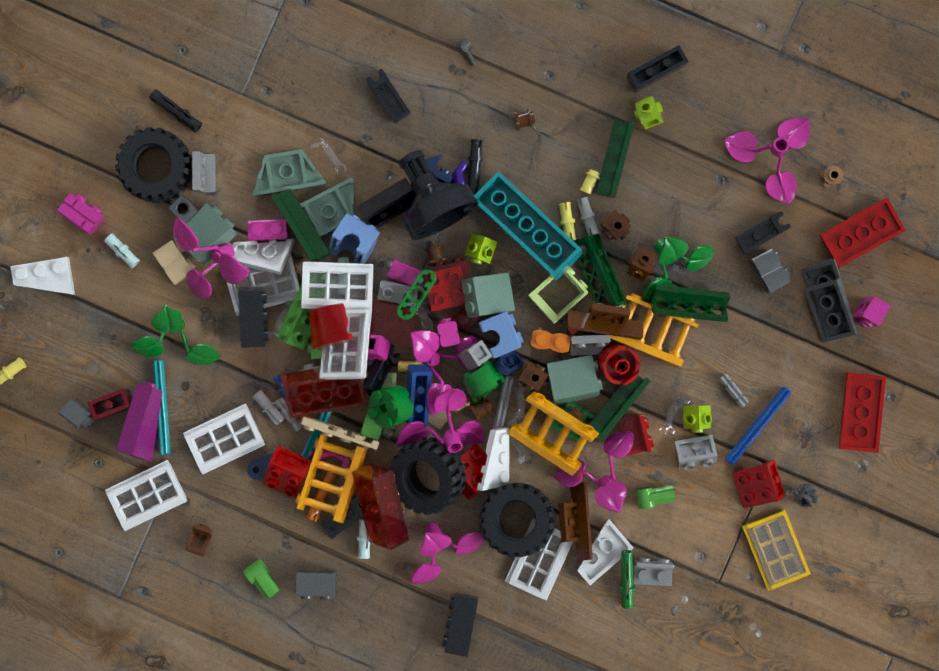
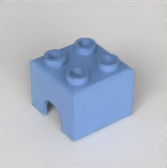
(354, 237)
(508, 338)

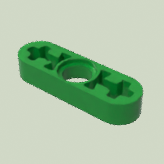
(420, 279)

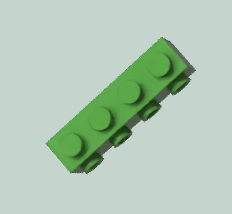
(296, 325)

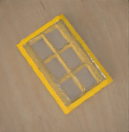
(776, 550)

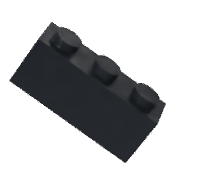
(657, 69)
(387, 204)
(252, 317)
(460, 624)

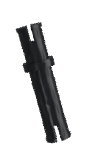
(183, 116)
(474, 164)

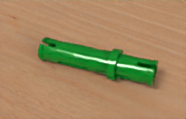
(627, 558)

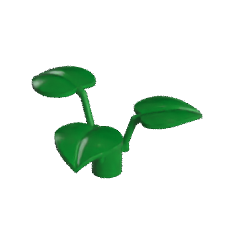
(670, 250)
(171, 321)

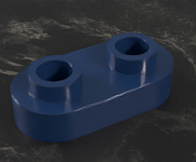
(508, 363)
(262, 463)

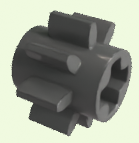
(806, 495)

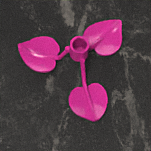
(791, 134)
(230, 267)
(424, 350)
(468, 433)
(611, 492)
(437, 541)

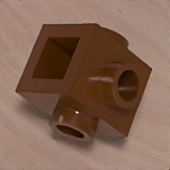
(609, 229)
(641, 263)
(526, 376)

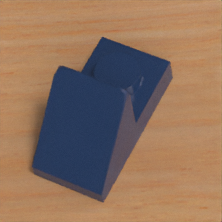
(442, 174)

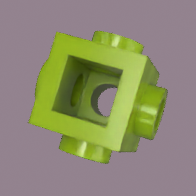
(648, 112)
(480, 249)
(697, 417)

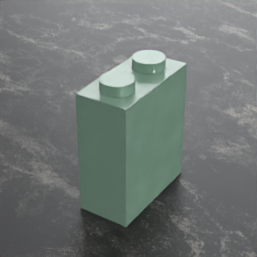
(210, 230)
(487, 295)
(574, 379)

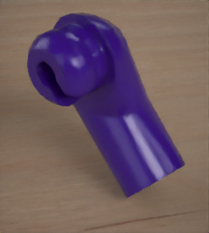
(457, 175)

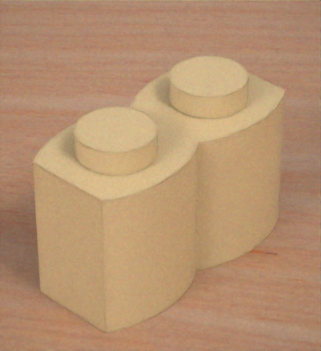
(174, 262)

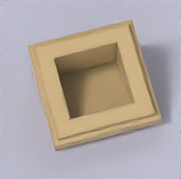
(438, 420)

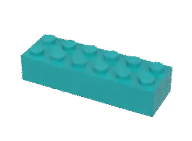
(527, 226)

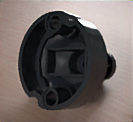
(435, 203)

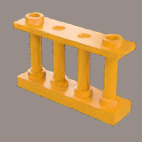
(655, 349)
(540, 445)
(344, 492)

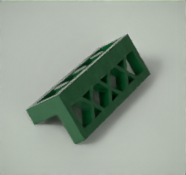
(615, 158)
(301, 225)
(602, 271)
(689, 299)
(617, 407)

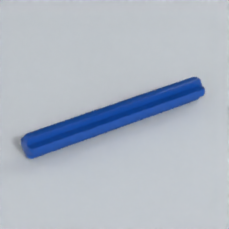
(758, 425)

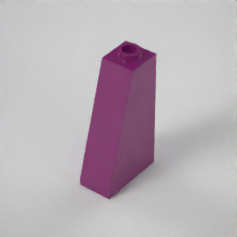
(141, 422)

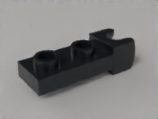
(389, 97)
(761, 233)
(379, 371)
(334, 528)

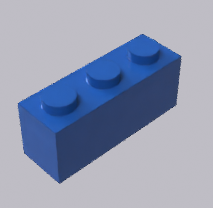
(417, 386)

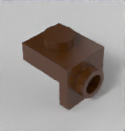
(462, 319)
(199, 539)

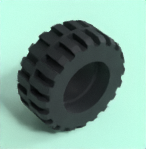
(136, 147)
(447, 466)
(491, 520)

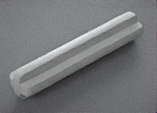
(503, 402)

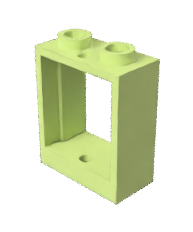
(542, 305)

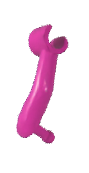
(346, 462)

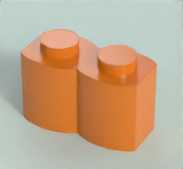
(556, 342)

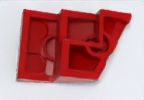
(329, 326)

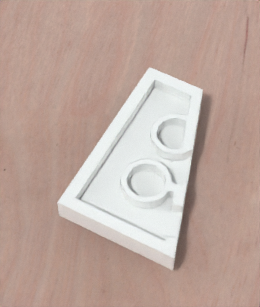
(264, 256)
(45, 275)
(497, 463)
(605, 551)

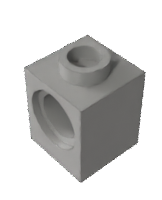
(475, 355)

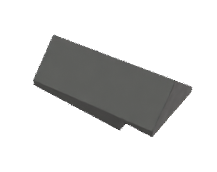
(828, 300)

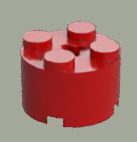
(614, 354)

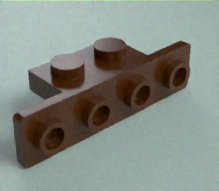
(606, 320)
(576, 522)

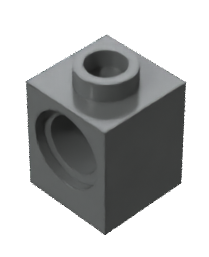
(176, 204)

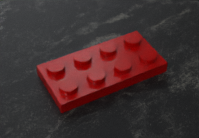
(862, 232)
(862, 412)

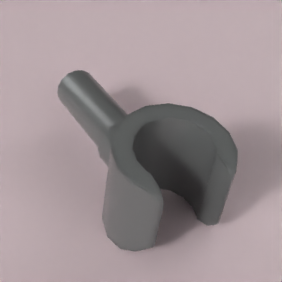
(465, 45)

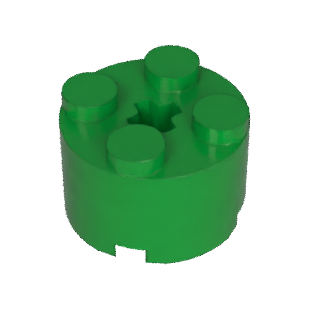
(482, 380)
(390, 406)

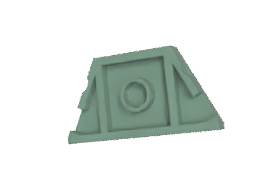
(286, 171)
(330, 207)

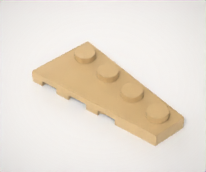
(344, 434)

